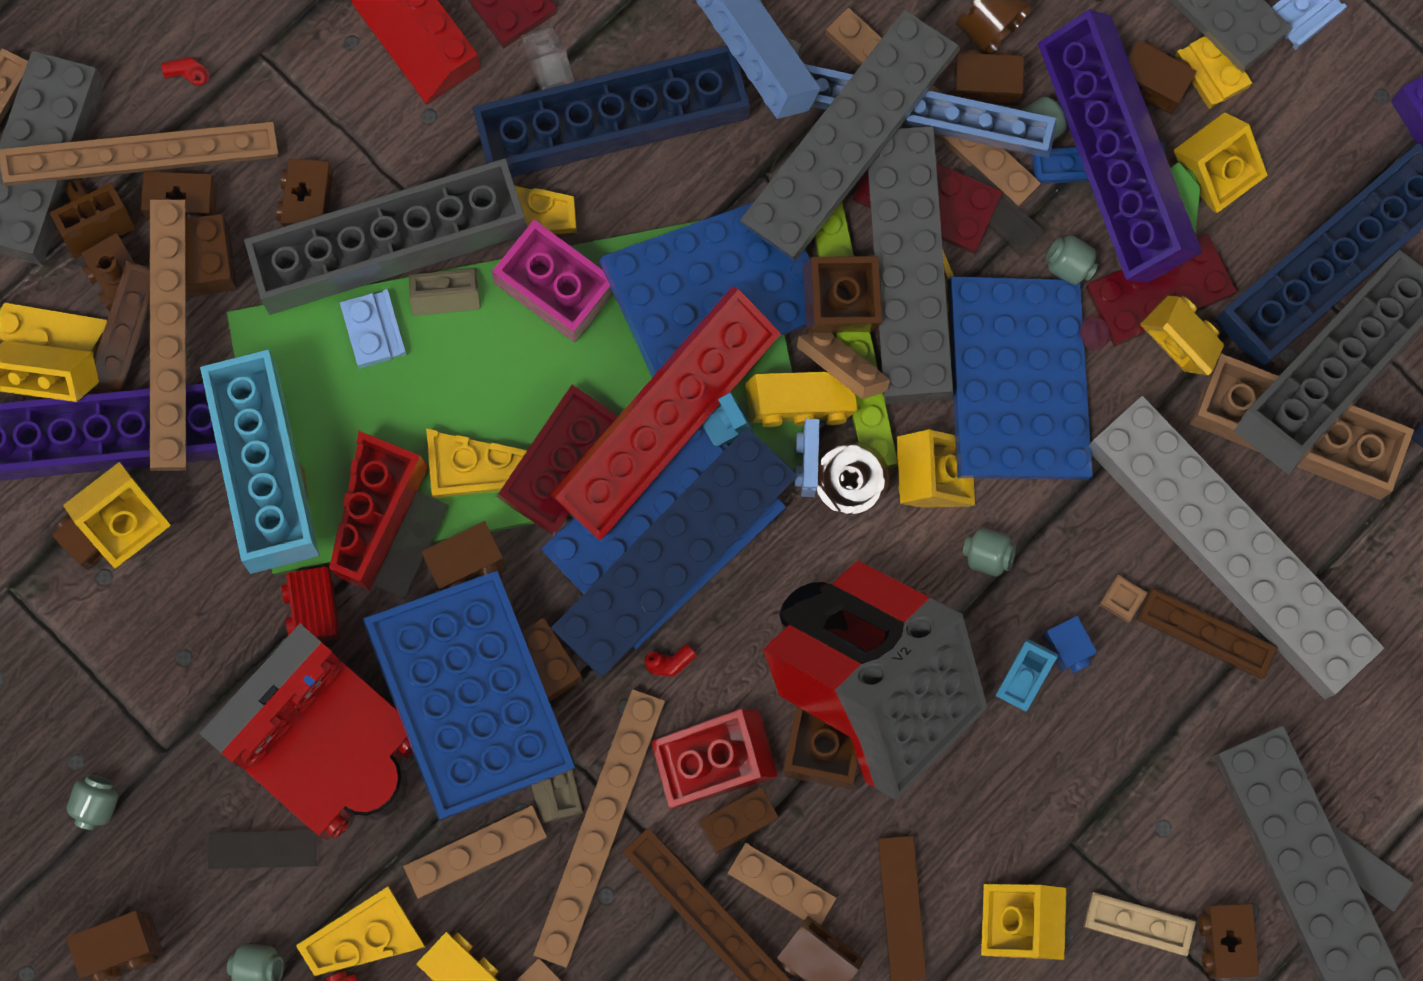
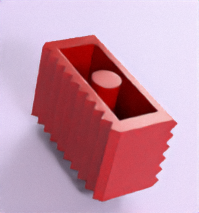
(312, 603)

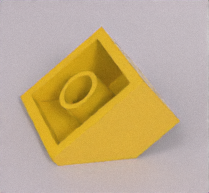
(1223, 160)
(1184, 335)
(930, 471)
(116, 515)
(1024, 921)

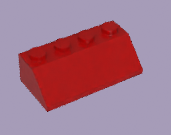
(421, 43)

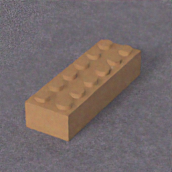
(1357, 452)

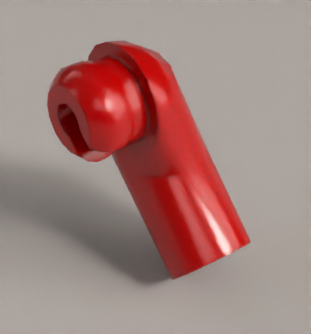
(188, 68)
(669, 665)

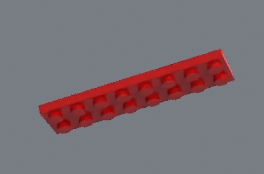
(665, 413)

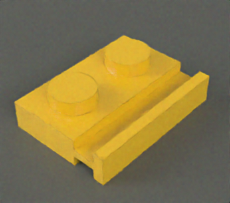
(1216, 75)

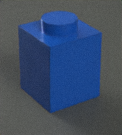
(1071, 645)

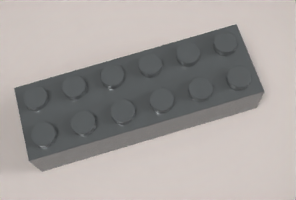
(49, 108)

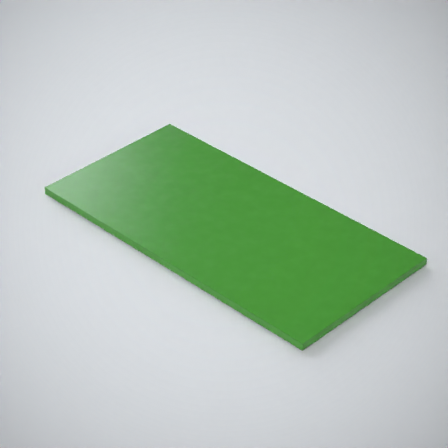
(464, 374)

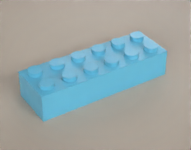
(259, 462)

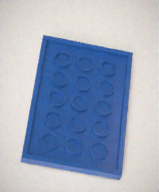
(682, 275)
(1019, 379)
(586, 558)
(468, 695)

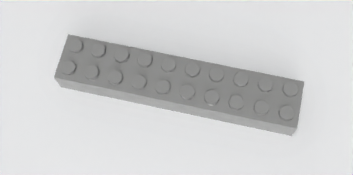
(1235, 548)

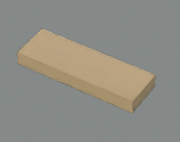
(1139, 924)

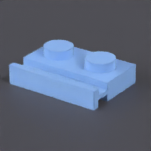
(1307, 17)
(373, 329)
(808, 444)

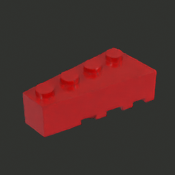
(374, 507)

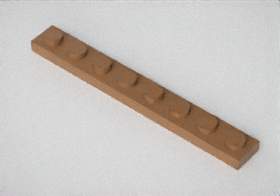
(859, 40)
(137, 153)
(167, 335)
(599, 828)

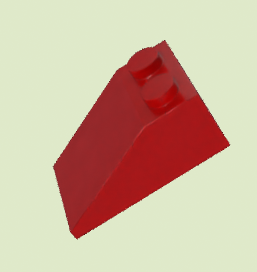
(714, 758)

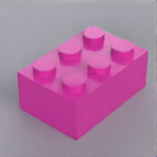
(553, 281)

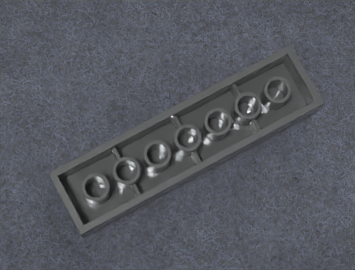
(386, 236)
(910, 268)
(1337, 365)
(1305, 861)

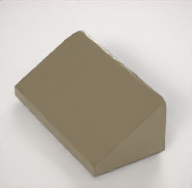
(444, 292)
(557, 798)

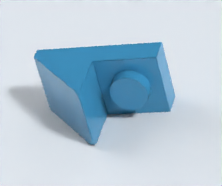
(726, 421)
(1026, 674)

